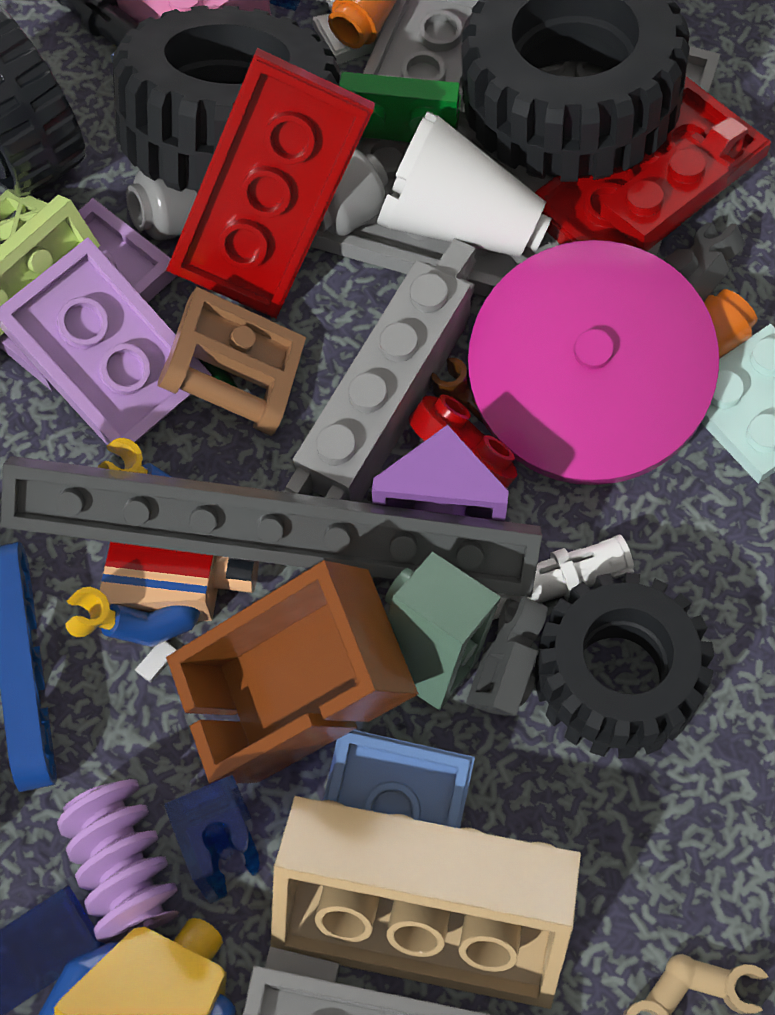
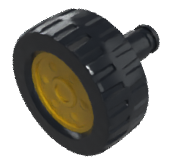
(36, 121)

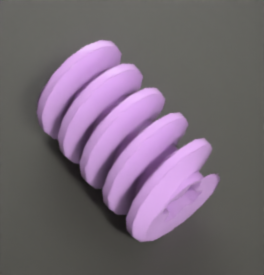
(114, 861)

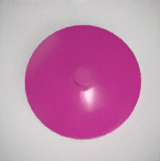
(593, 362)

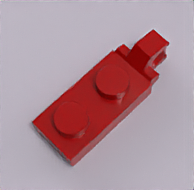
(675, 184)

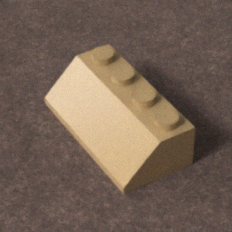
(424, 901)

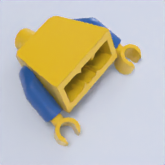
(146, 976)

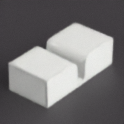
(155, 661)

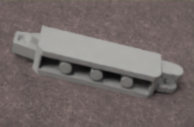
(387, 379)

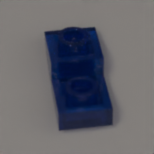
(40, 946)

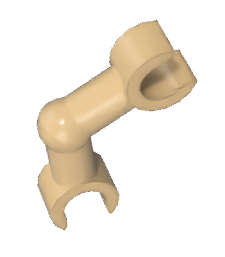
(685, 974)

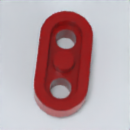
(436, 413)

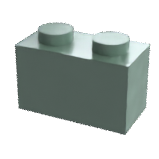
(440, 625)

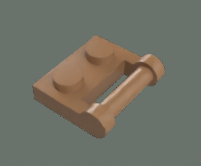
(240, 345)

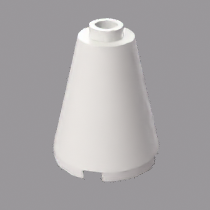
(459, 192)

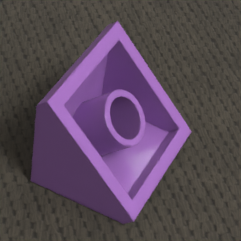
(442, 478)

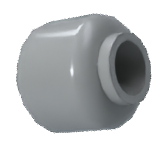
(357, 196)
(158, 208)

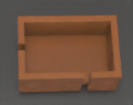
(293, 671)

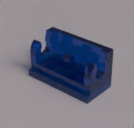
(210, 827)

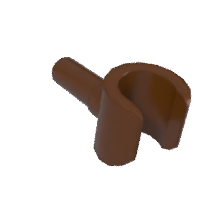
(458, 388)

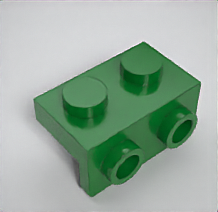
(403, 103)

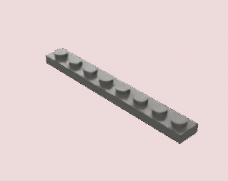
(261, 523)

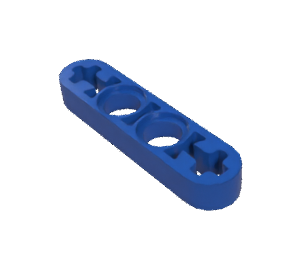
(22, 677)

